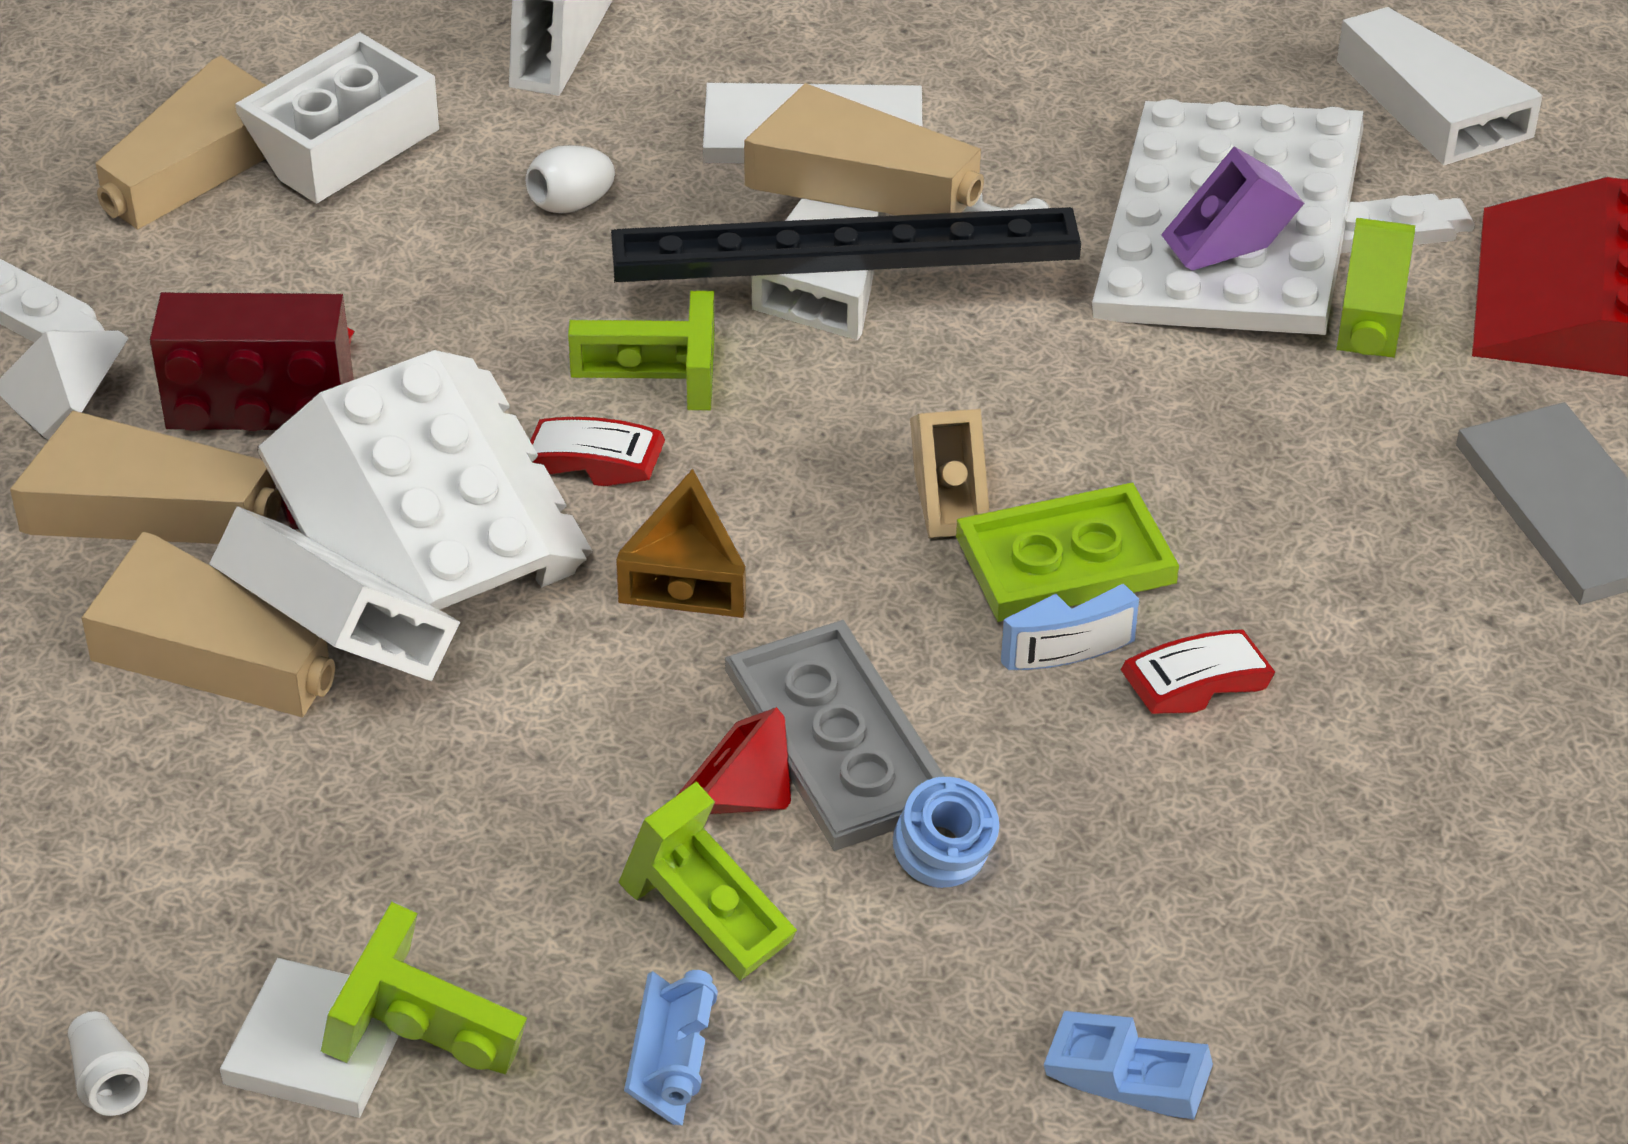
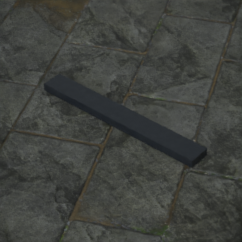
(844, 244)

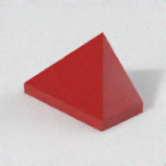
(748, 767)

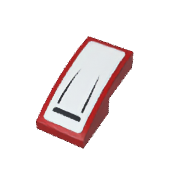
(606, 448)
(1191, 669)

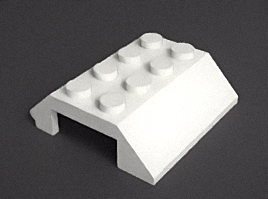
(424, 482)

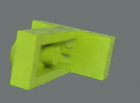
(650, 349)
(705, 884)
(418, 1004)

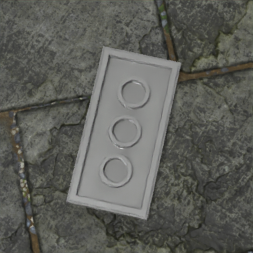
(1559, 494)
(844, 730)

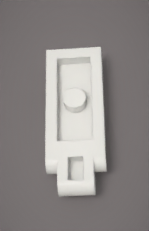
(1434, 218)
(34, 306)

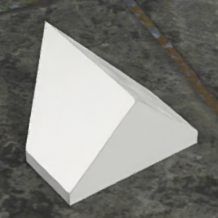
(59, 375)

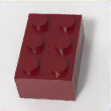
(246, 357)

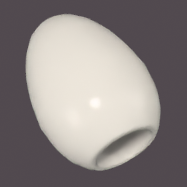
(569, 178)

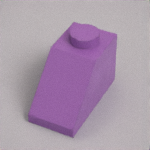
(1232, 212)

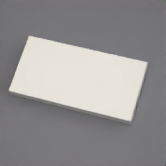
(740, 108)

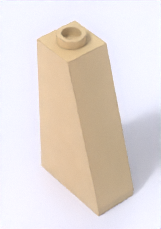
(181, 147)
(859, 158)
(129, 480)
(203, 631)

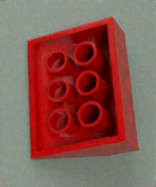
(1556, 279)

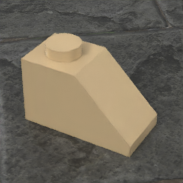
(949, 468)

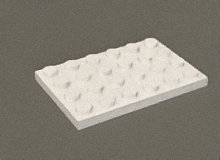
(1266, 290)

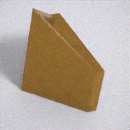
(683, 558)

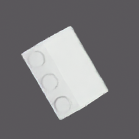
(340, 115)

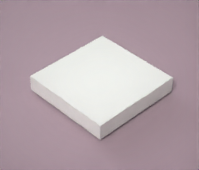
(283, 1040)

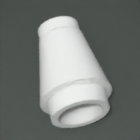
(106, 1066)

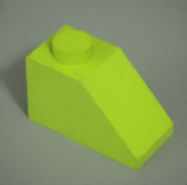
(1375, 287)

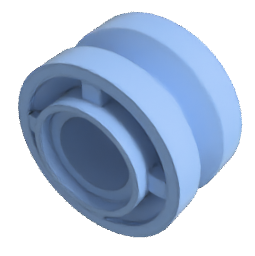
(950, 805)

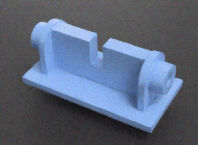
(668, 1043)

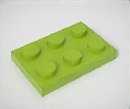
(1067, 549)

